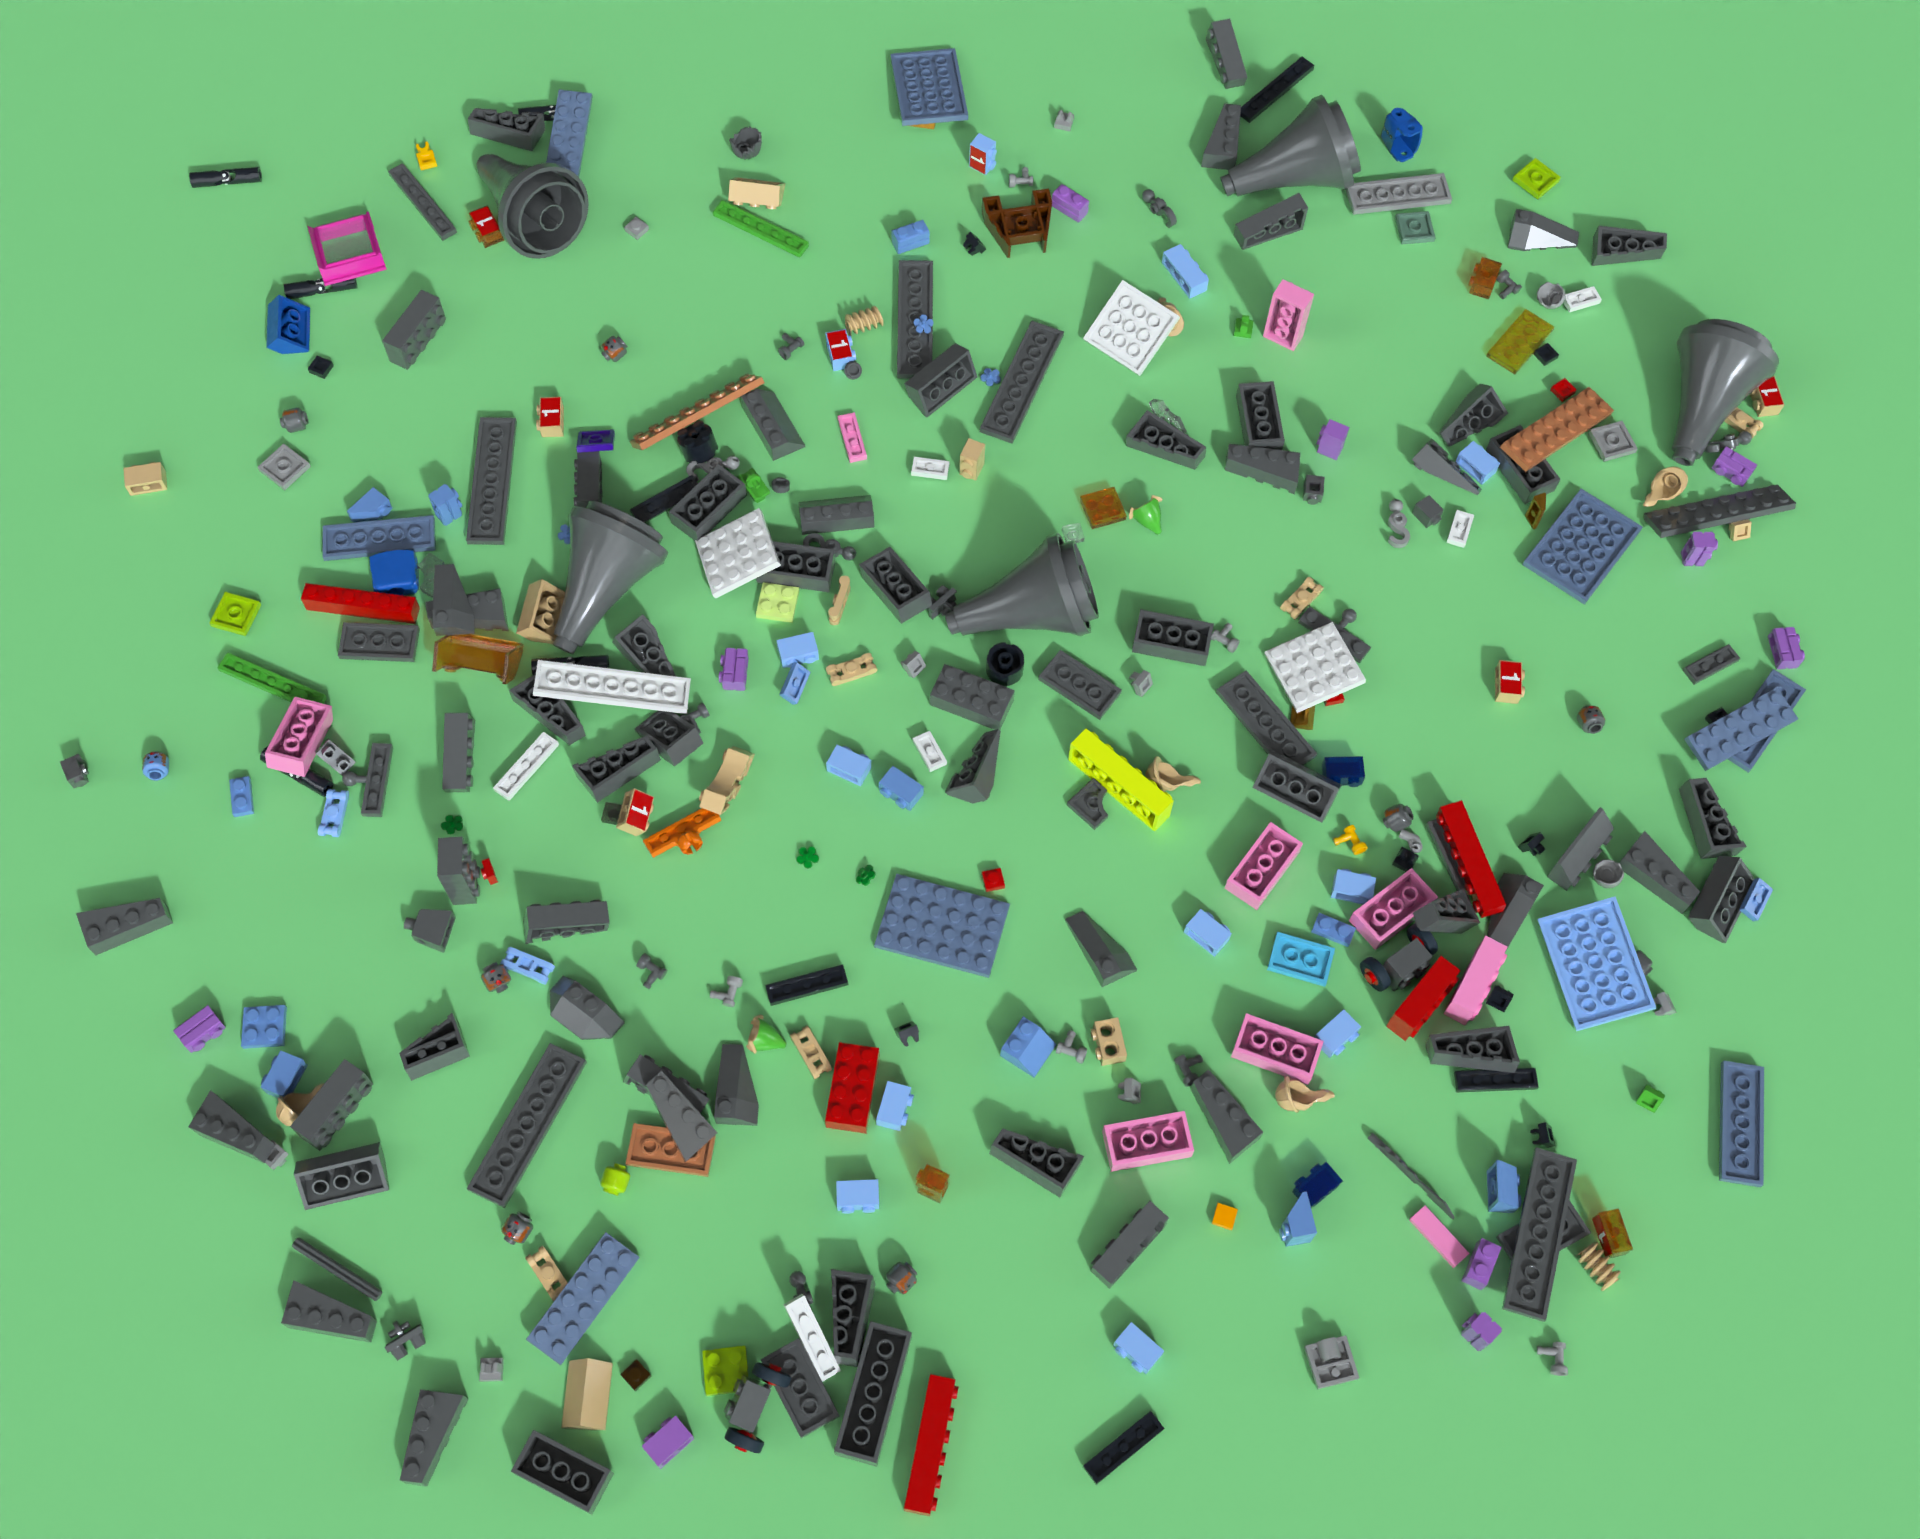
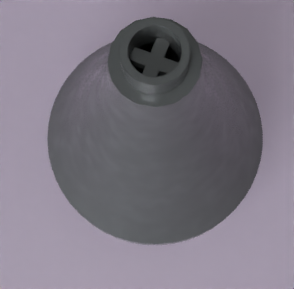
(1309, 152)
(537, 204)
(1718, 371)
(605, 561)
(1040, 594)

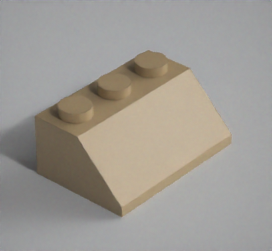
(756, 192)
(540, 612)

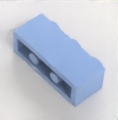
(1185, 271)

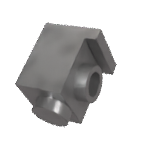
(1313, 489)
(75, 771)

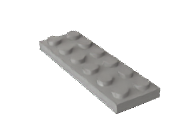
(1399, 193)

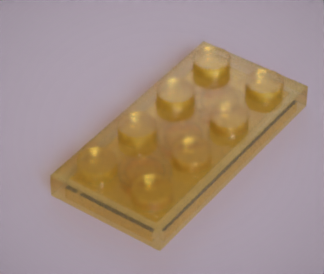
(1520, 341)

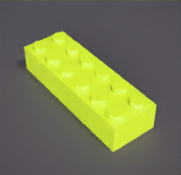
(1121, 779)

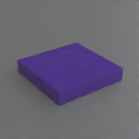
(595, 440)

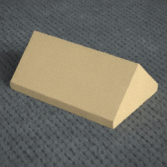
(587, 1394)

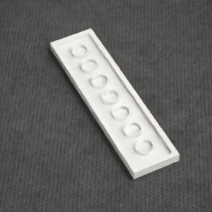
(611, 686)

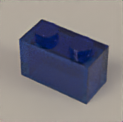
(1344, 770)
(1318, 1184)

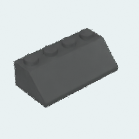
(941, 379)
(771, 423)
(836, 514)
(1581, 851)
(1721, 898)
(341, 1176)

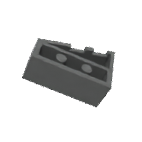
(435, 1050)

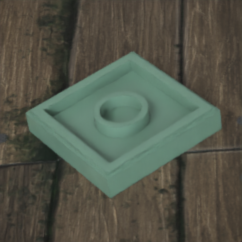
(1415, 227)

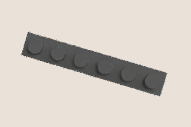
(422, 202)

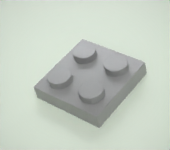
(1612, 441)
(284, 467)

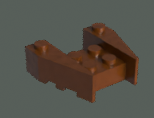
(1018, 224)

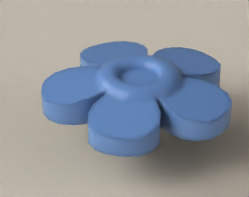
(923, 324)
(990, 377)
(565, 534)

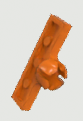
(682, 833)

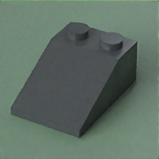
(670, 735)

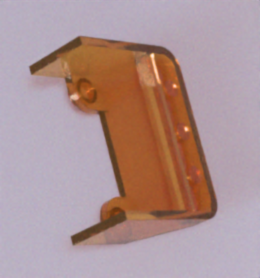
(478, 654)

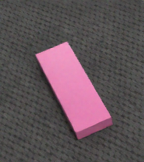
(852, 437)
(1439, 1236)

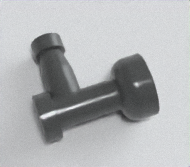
(1512, 286)
(785, 352)
(701, 711)
(657, 972)
(1184, 1065)

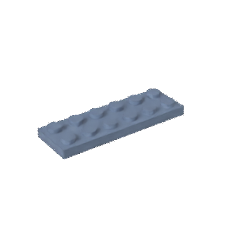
(569, 129)
(378, 536)
(1792, 693)
(1741, 729)
(1741, 1124)
(582, 1298)

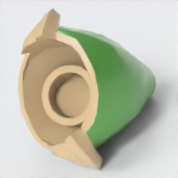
(1149, 514)
(764, 1036)

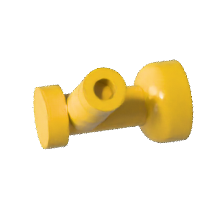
(1350, 834)

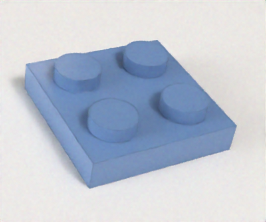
(263, 1026)

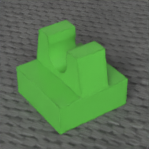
(1243, 327)
(1650, 1098)

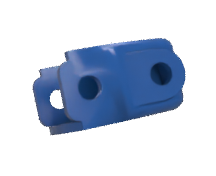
(1406, 132)
(395, 572)

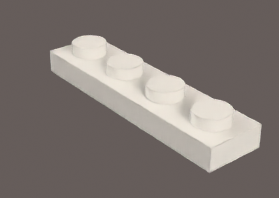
(526, 766)
(812, 1337)

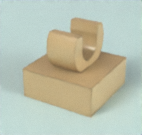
(1740, 530)

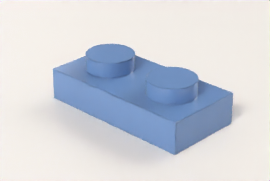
(794, 683)
(241, 796)
(1756, 899)
(1333, 930)

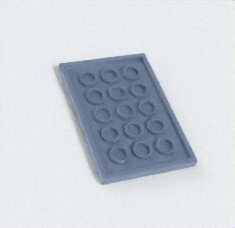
(929, 87)
(1582, 546)
(942, 925)

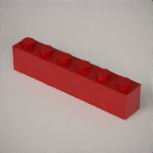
(360, 603)
(1471, 859)
(929, 1445)

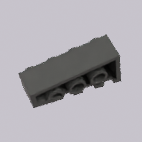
(1226, 53)
(616, 768)
(1475, 1049)

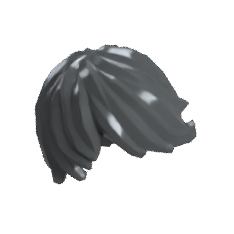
(746, 143)

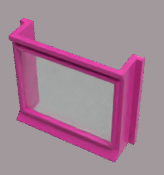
(346, 249)

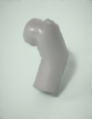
(1413, 840)

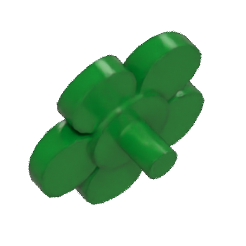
(452, 824)
(807, 857)
(865, 875)

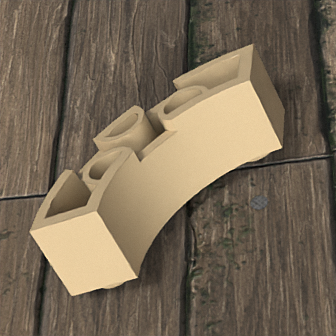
(726, 783)

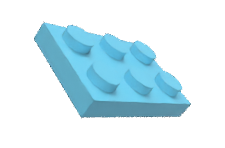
(1301, 959)

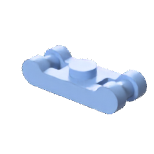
(333, 813)
(527, 965)

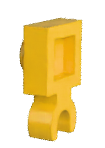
(425, 157)

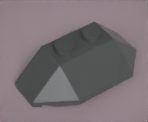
(582, 1011)

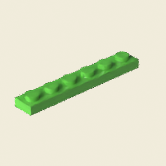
(761, 228)
(267, 680)

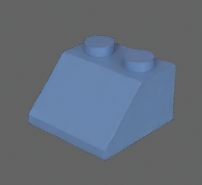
(1028, 1047)
(1503, 1188)
(1299, 1224)

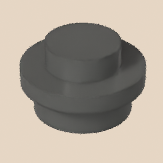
(853, 370)

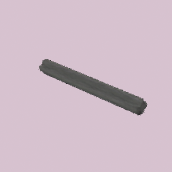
(337, 1269)

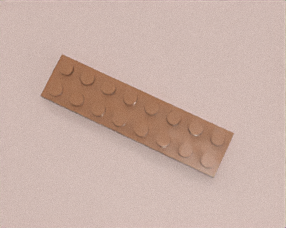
(700, 409)
(1557, 429)

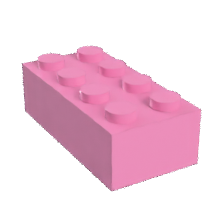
(1288, 315)
(299, 736)
(1263, 866)
(1392, 909)
(1476, 981)
(1277, 1049)
(1147, 1141)

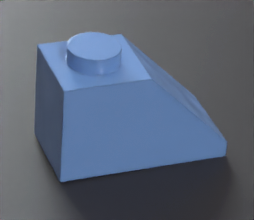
(370, 507)

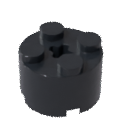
(697, 442)
(1005, 664)

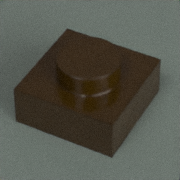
(635, 1375)

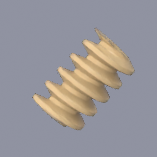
(863, 320)
(1599, 1266)

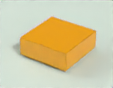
(1224, 1216)

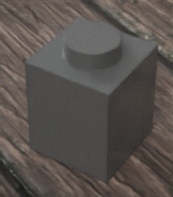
(1428, 511)

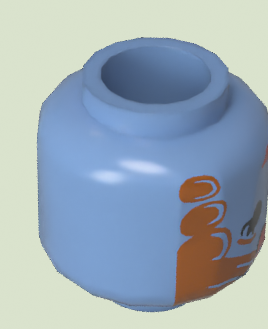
(155, 765)

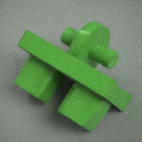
(754, 485)

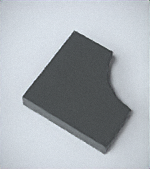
(1089, 805)

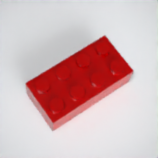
(1424, 999)
(852, 1088)

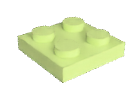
(777, 602)

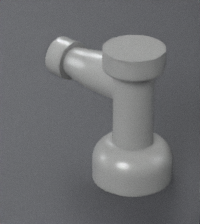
(1025, 179)
(1220, 636)
(728, 998)
(1066, 1048)
(1558, 1351)

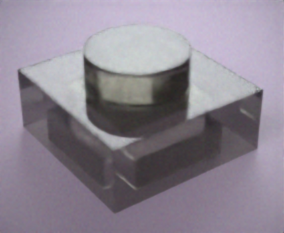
(611, 813)

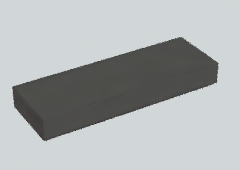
(1711, 664)

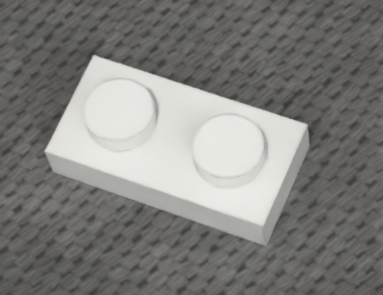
(1582, 299)
(930, 468)
(1460, 528)
(929, 751)

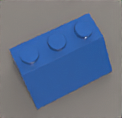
(288, 326)

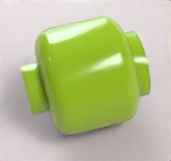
(615, 1179)

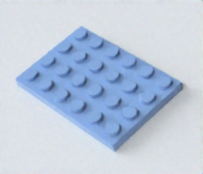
(1596, 964)

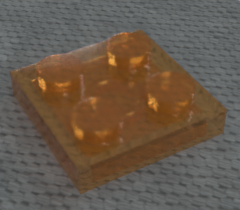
(1103, 507)

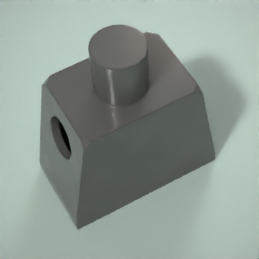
(431, 928)

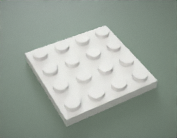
(1131, 328)
(737, 553)
(1315, 667)

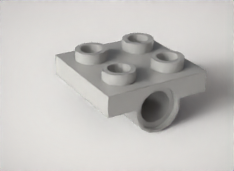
(1331, 1362)

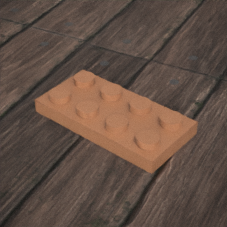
(655, 1149)

